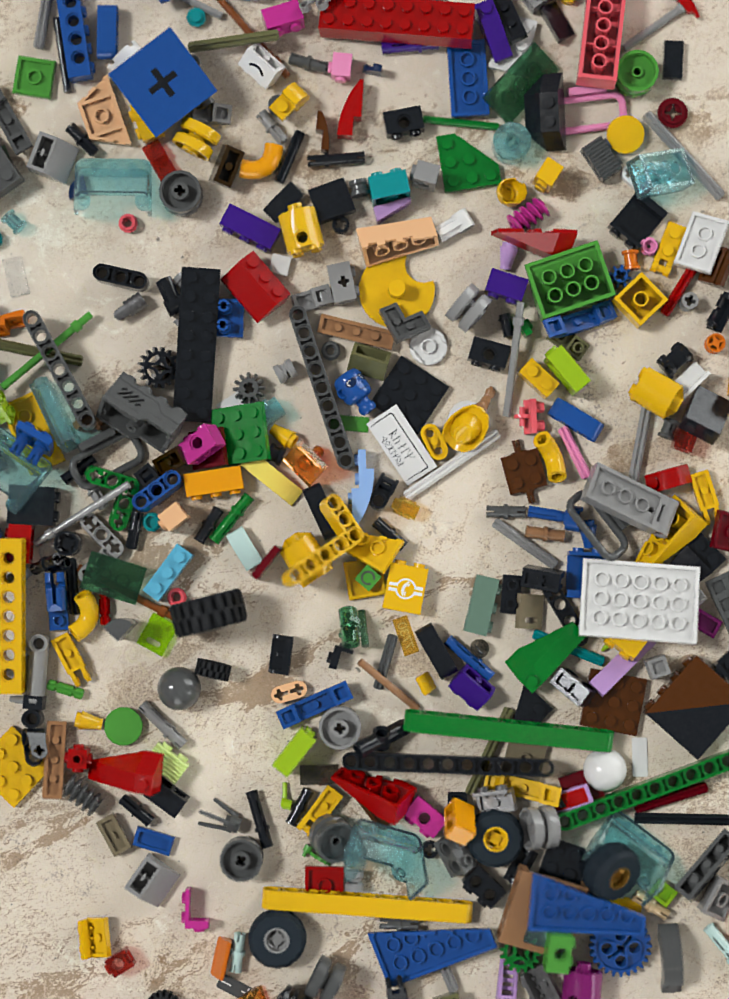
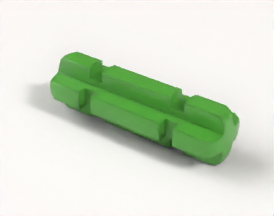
(65, 689)

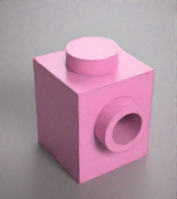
(340, 67)

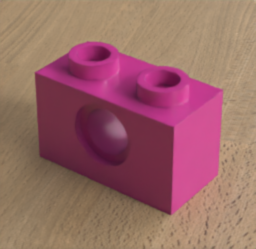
(211, 442)
(421, 806)

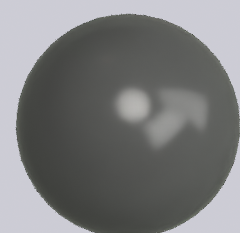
(179, 688)

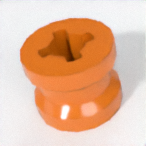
(718, 342)

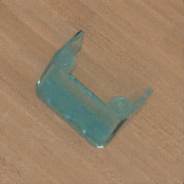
(388, 847)
(654, 856)

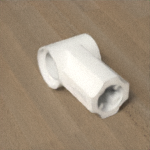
(456, 224)

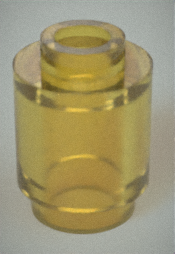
(405, 507)

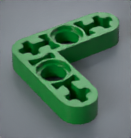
(121, 478)

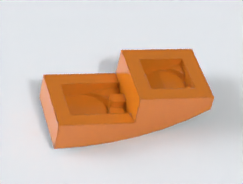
(11, 321)

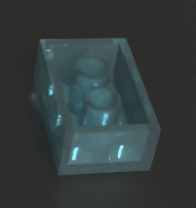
(660, 173)

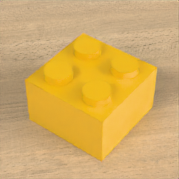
(639, 300)

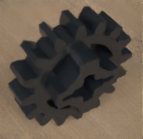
(155, 373)

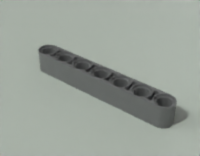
(56, 361)

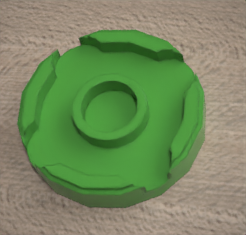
(123, 726)

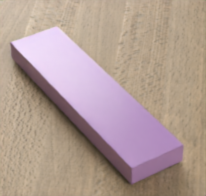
(616, 670)

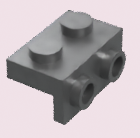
(500, 798)
(540, 984)

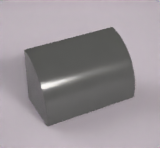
(120, 627)

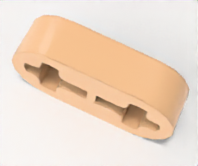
(287, 687)

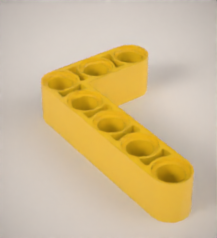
(329, 550)

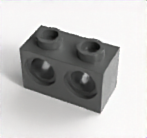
(455, 856)

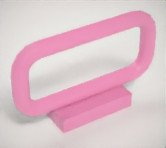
(586, 94)

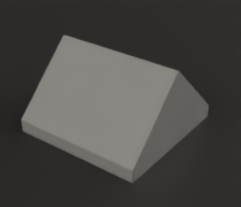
(716, 899)

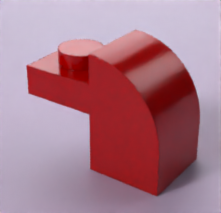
(669, 478)

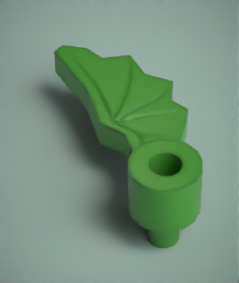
(308, 849)

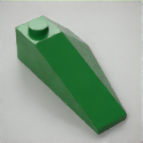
(539, 659)

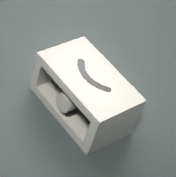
(261, 65)

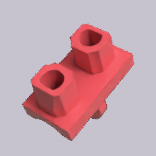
(528, 416)

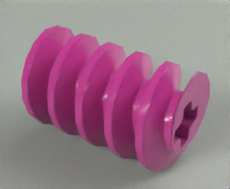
(528, 214)

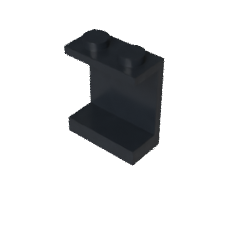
(637, 221)

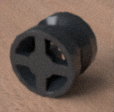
(276, 454)

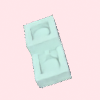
(244, 548)

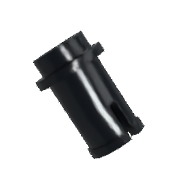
(506, 324)
(64, 566)

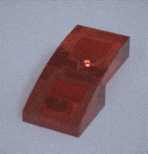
(158, 159)

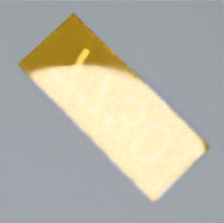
(405, 635)

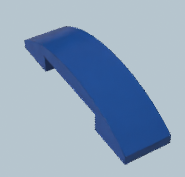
(580, 321)
(314, 704)

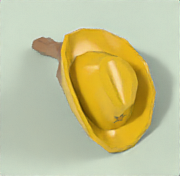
(468, 425)

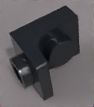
(722, 666)

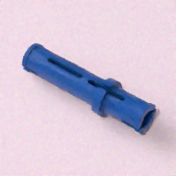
(468, 657)

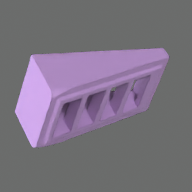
(385, 211)
(514, 981)

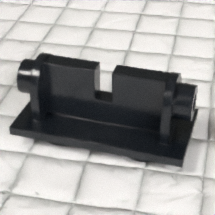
(720, 316)
(510, 588)
(526, 858)

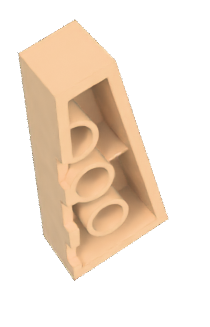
(396, 239)

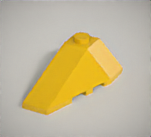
(684, 528)

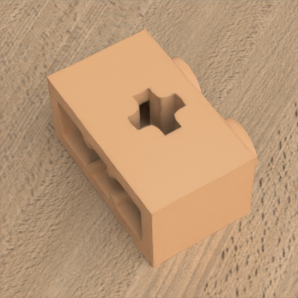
(173, 517)

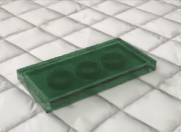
(507, 94)

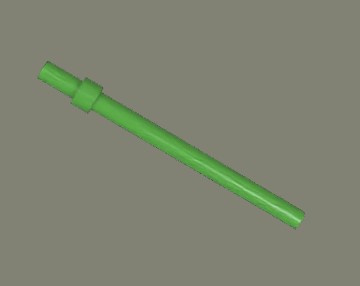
(74, 327)

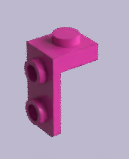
(196, 924)

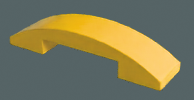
(527, 788)

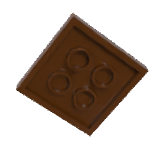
(618, 708)

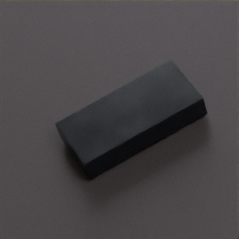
(673, 60)

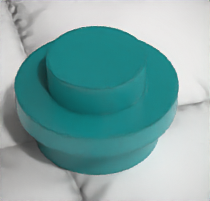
(196, 17)
(150, 522)

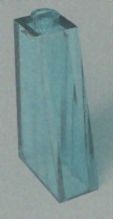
(55, 414)

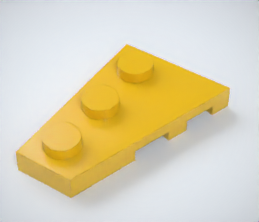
(375, 551)

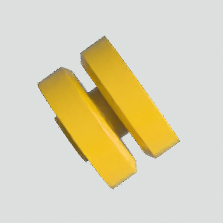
(196, 138)

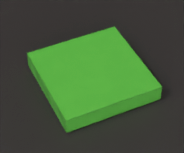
(34, 77)

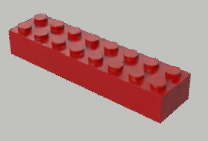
(400, 22)

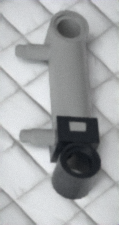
(36, 682)

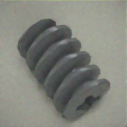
(81, 795)

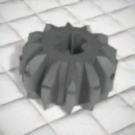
(255, 385)

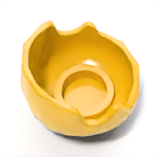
(511, 192)

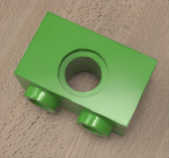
(558, 962)

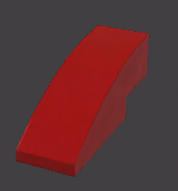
(351, 112)

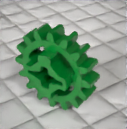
(512, 957)

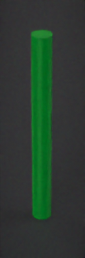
(460, 123)

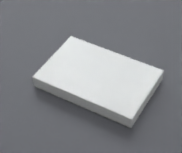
(701, 243)

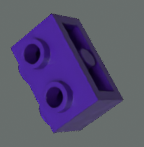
(506, 286)
(471, 687)

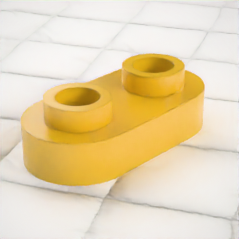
(433, 442)

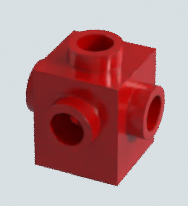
(86, 758)

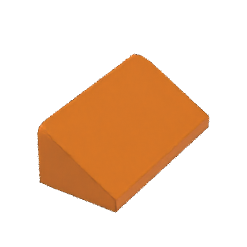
(221, 957)

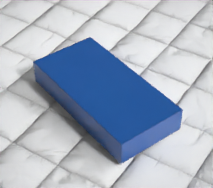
(153, 840)

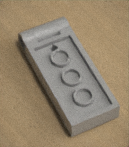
(629, 500)

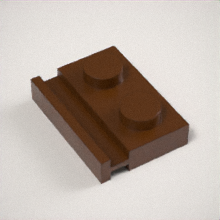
(720, 270)

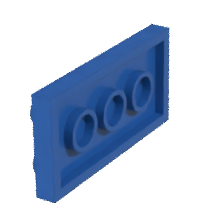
(468, 80)

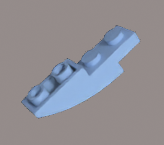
(361, 496)

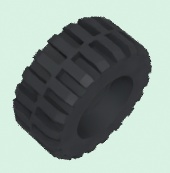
(208, 613)

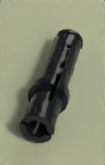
(335, 159)
(262, 827)

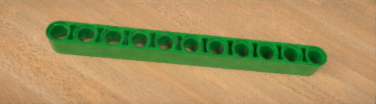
(508, 730)
(644, 787)

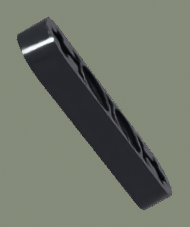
(567, 610)

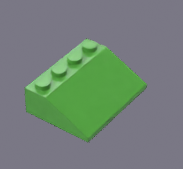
(569, 280)

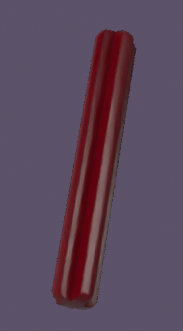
(672, 797)

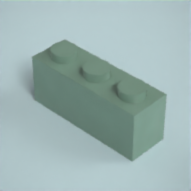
(482, 605)

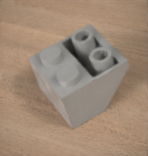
(52, 157)
(152, 880)

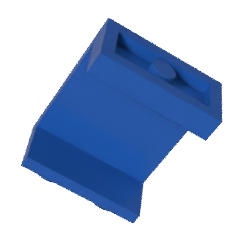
(574, 570)

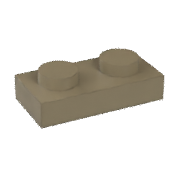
(113, 834)

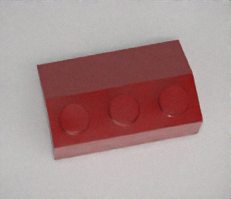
(255, 287)

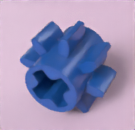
(619, 271)

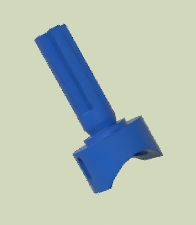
(556, 515)

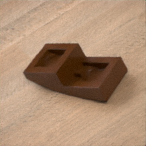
(321, 128)

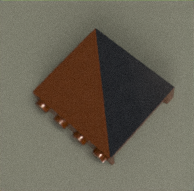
(692, 706)

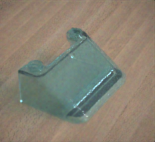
(113, 178)
(17, 476)

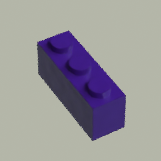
(250, 228)

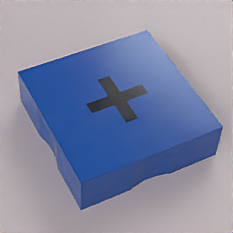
(162, 82)

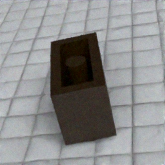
(226, 166)

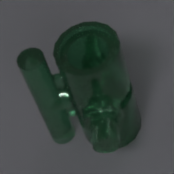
(353, 627)

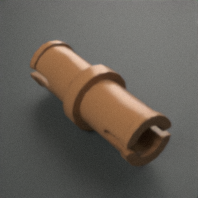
(544, 533)

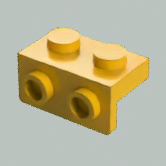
(94, 937)

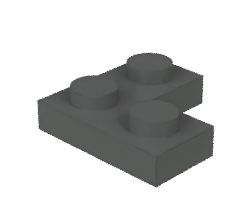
(401, 327)

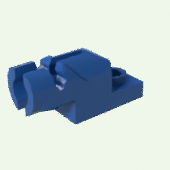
(57, 601)

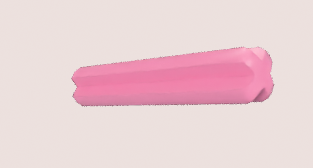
(574, 452)

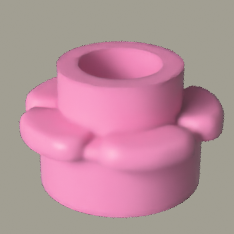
(653, 246)

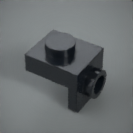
(333, 657)

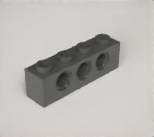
(705, 867)

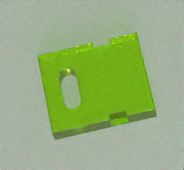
(160, 630)

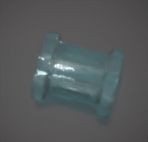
(13, 221)

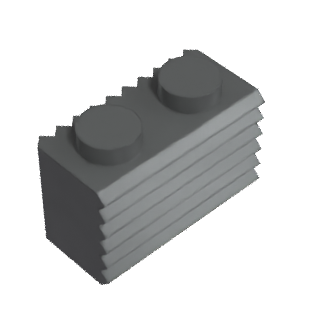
(601, 158)

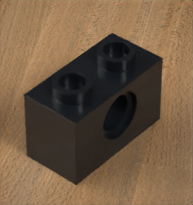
(411, 114)
(500, 352)

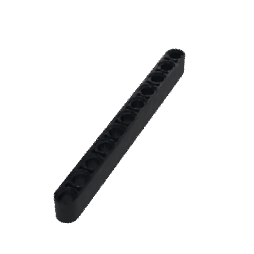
(457, 764)

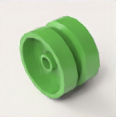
(642, 64)

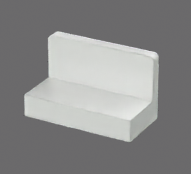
(692, 378)

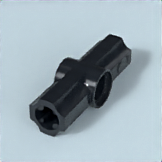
(380, 739)

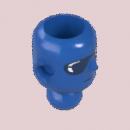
(354, 390)

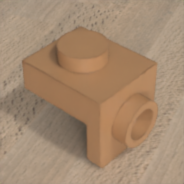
(87, 421)

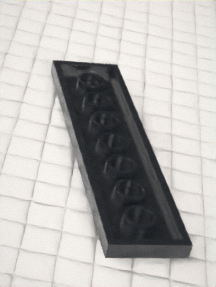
(196, 342)

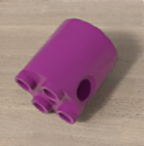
(582, 982)

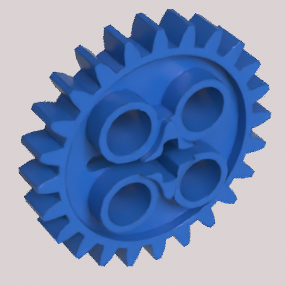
(632, 956)

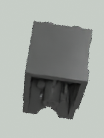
(140, 414)

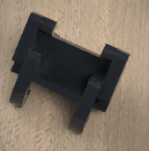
(675, 359)

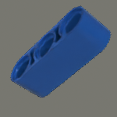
(107, 31)
(575, 419)
(148, 492)

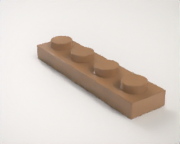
(355, 332)
(54, 760)

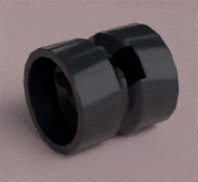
(68, 543)

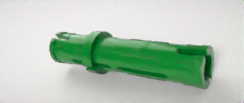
(228, 522)

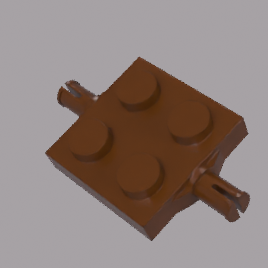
(523, 471)

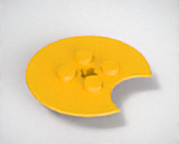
(390, 284)

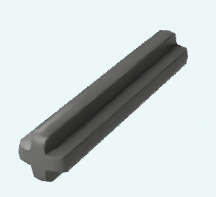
(386, 659)

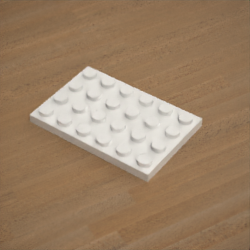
(639, 601)

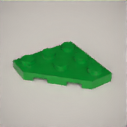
(464, 165)

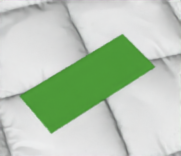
(351, 423)

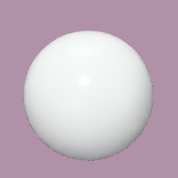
(604, 770)

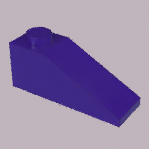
(493, 30)

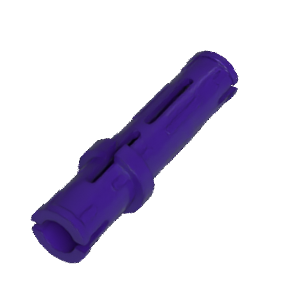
(388, 48)

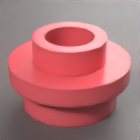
(128, 217)
(170, 597)

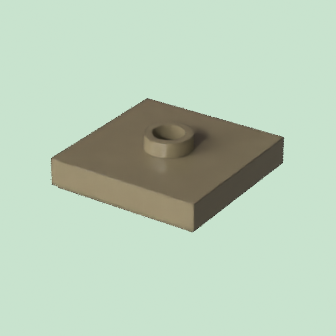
(524, 751)

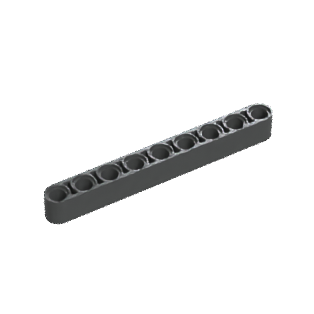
(321, 378)

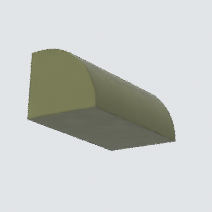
(369, 360)

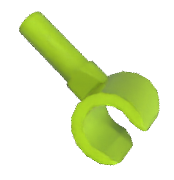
(285, 803)

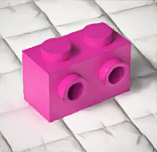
(283, 17)

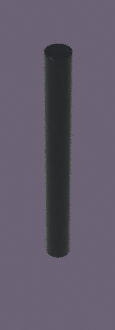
(66, 82)

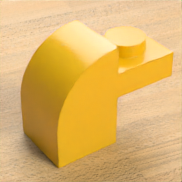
(291, 99)

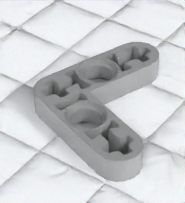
(105, 550)

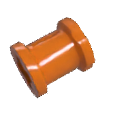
(631, 259)

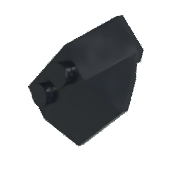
(546, 112)

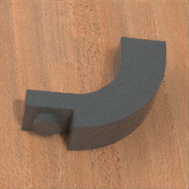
(671, 958)

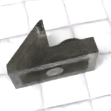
(317, 774)

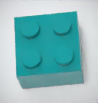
(388, 186)

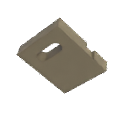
(529, 606)

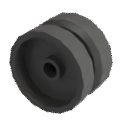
(179, 182)
(329, 837)
(241, 870)
(325, 980)

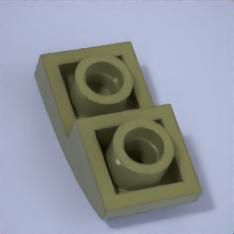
(573, 345)

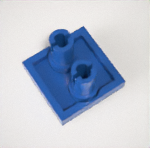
(230, 318)
(40, 442)

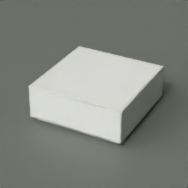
(280, 264)

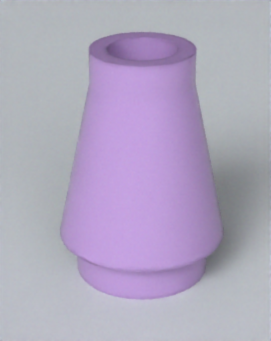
(507, 255)

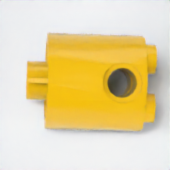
(301, 223)
(657, 393)
(299, 547)

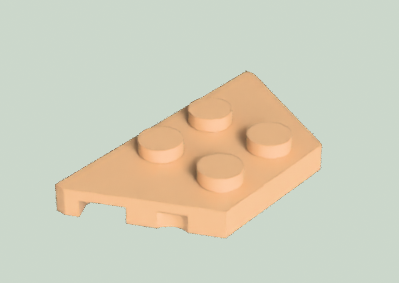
(103, 116)

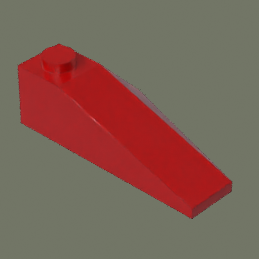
(382, 797)

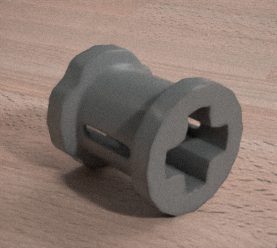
(668, 428)

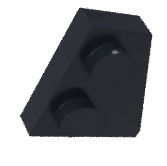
(531, 707)

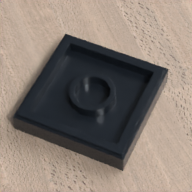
(332, 201)

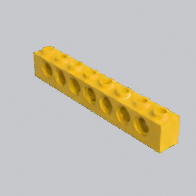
(17, 547)

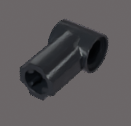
(170, 295)

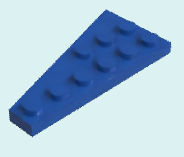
(570, 910)
(425, 951)

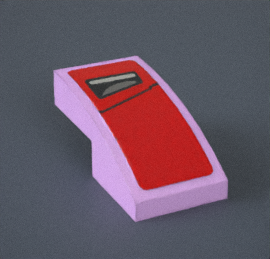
(574, 797)

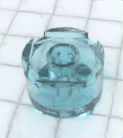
(518, 151)

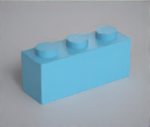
(168, 572)

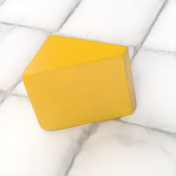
(425, 683)

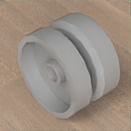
(466, 306)
(335, 738)
(540, 827)

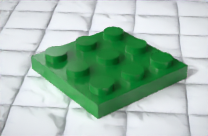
(244, 432)

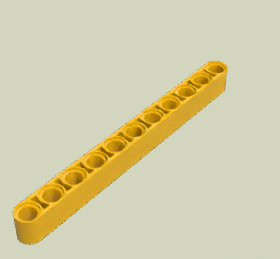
(367, 904)

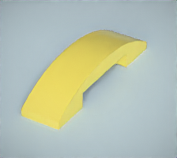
(274, 480)

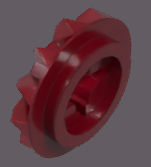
(679, 108)

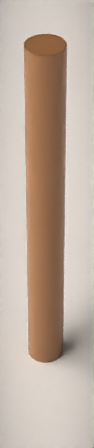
(387, 684)

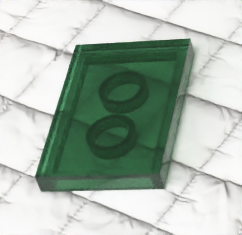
(113, 578)

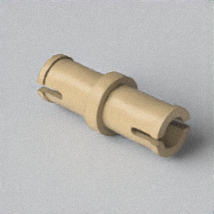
(653, 906)

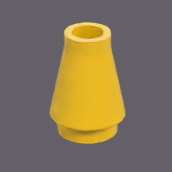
(284, 436)
(87, 721)

